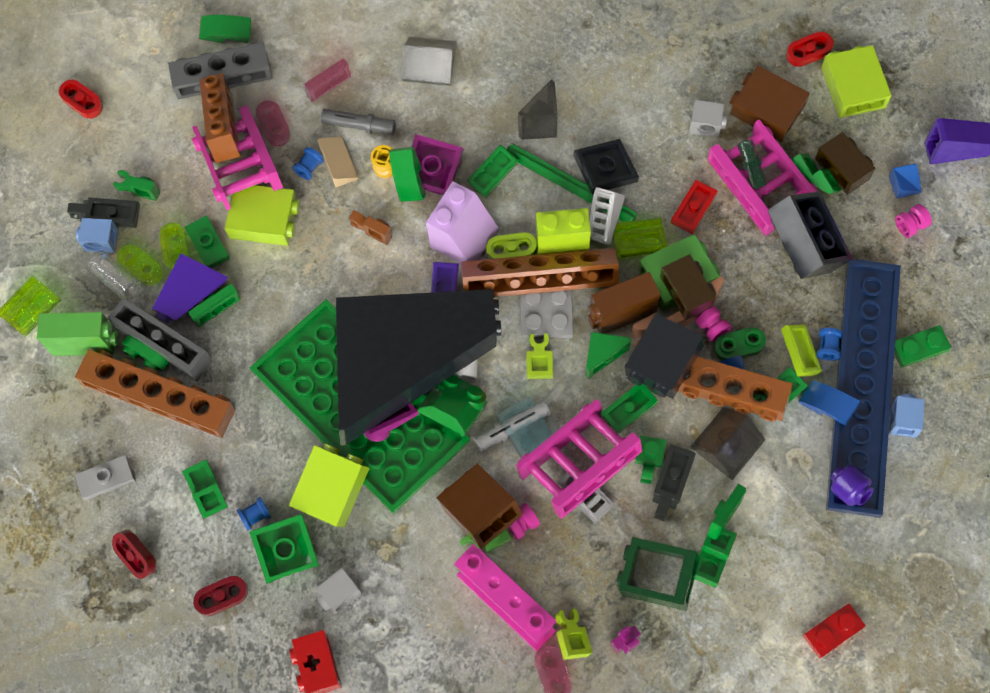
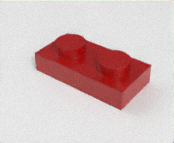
(694, 206)
(834, 630)

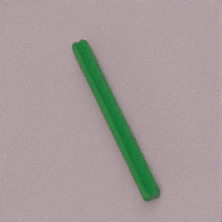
(562, 179)

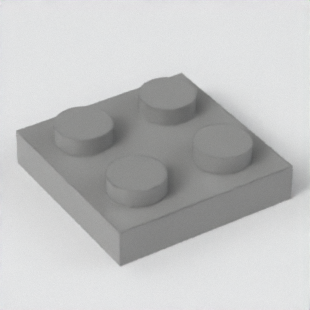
(546, 314)

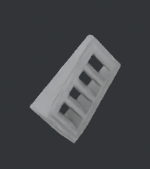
(614, 208)
(586, 509)

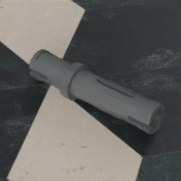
(363, 122)

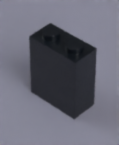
(663, 356)

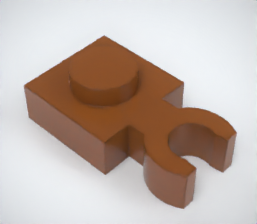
(374, 228)

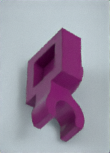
(626, 640)

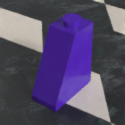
(957, 140)
(186, 288)

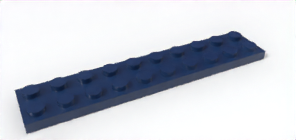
(866, 375)

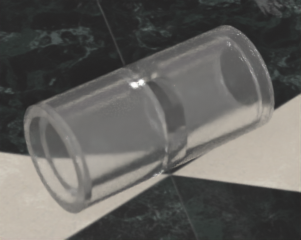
(113, 275)

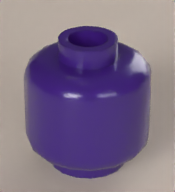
(851, 485)

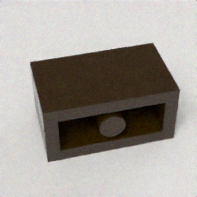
(845, 162)
(688, 287)

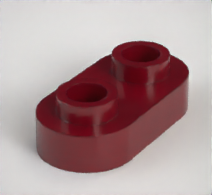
(133, 554)
(221, 596)

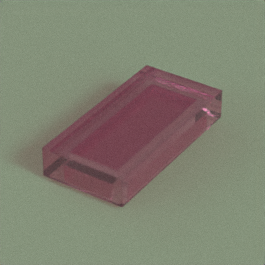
(327, 80)

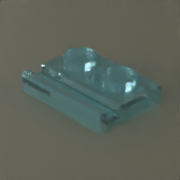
(529, 437)

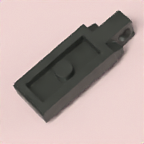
(122, 212)
(672, 480)

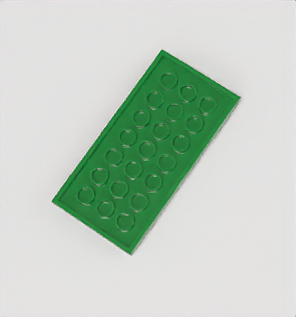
(305, 379)

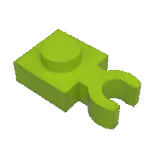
(539, 361)
(571, 638)

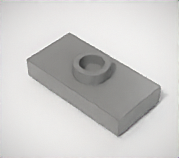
(104, 477)

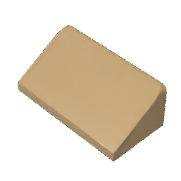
(337, 160)

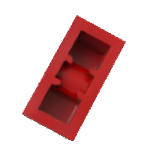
(318, 647)

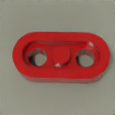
(807, 49)
(82, 100)

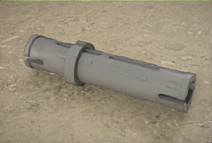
(485, 441)

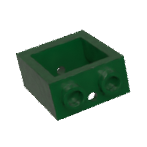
(685, 582)

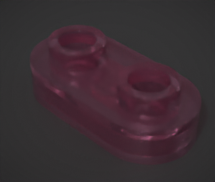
(273, 121)
(552, 674)

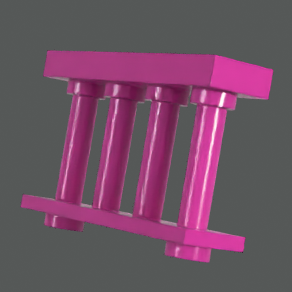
(259, 157)
(737, 179)
(584, 481)
(505, 597)

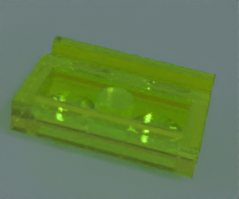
(639, 237)
(25, 305)

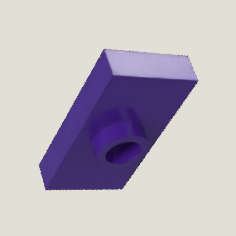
(444, 277)

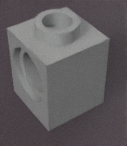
(707, 118)
(337, 592)

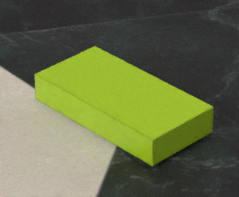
(801, 350)

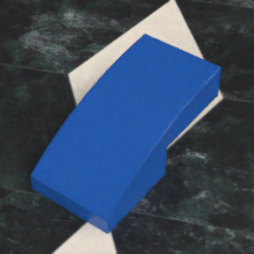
(830, 401)

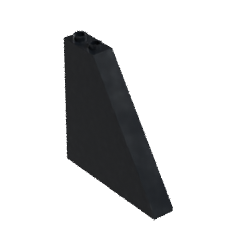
(404, 347)

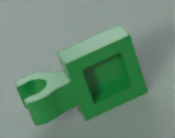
(140, 187)
(650, 457)

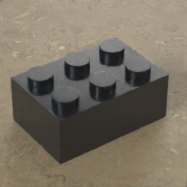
(809, 234)

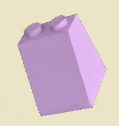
(460, 225)

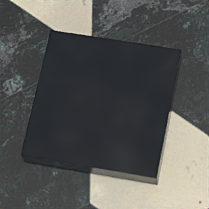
(606, 165)

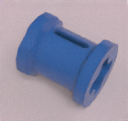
(308, 163)
(829, 344)
(254, 513)

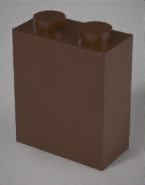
(770, 100)
(623, 303)
(479, 506)

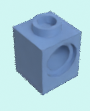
(97, 235)
(907, 416)

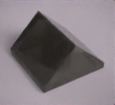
(428, 61)
(539, 115)
(729, 442)

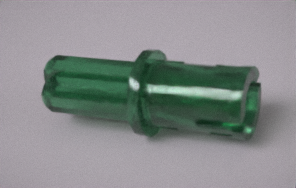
(752, 163)

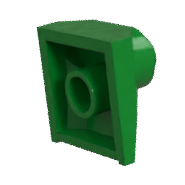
(454, 404)
(284, 548)

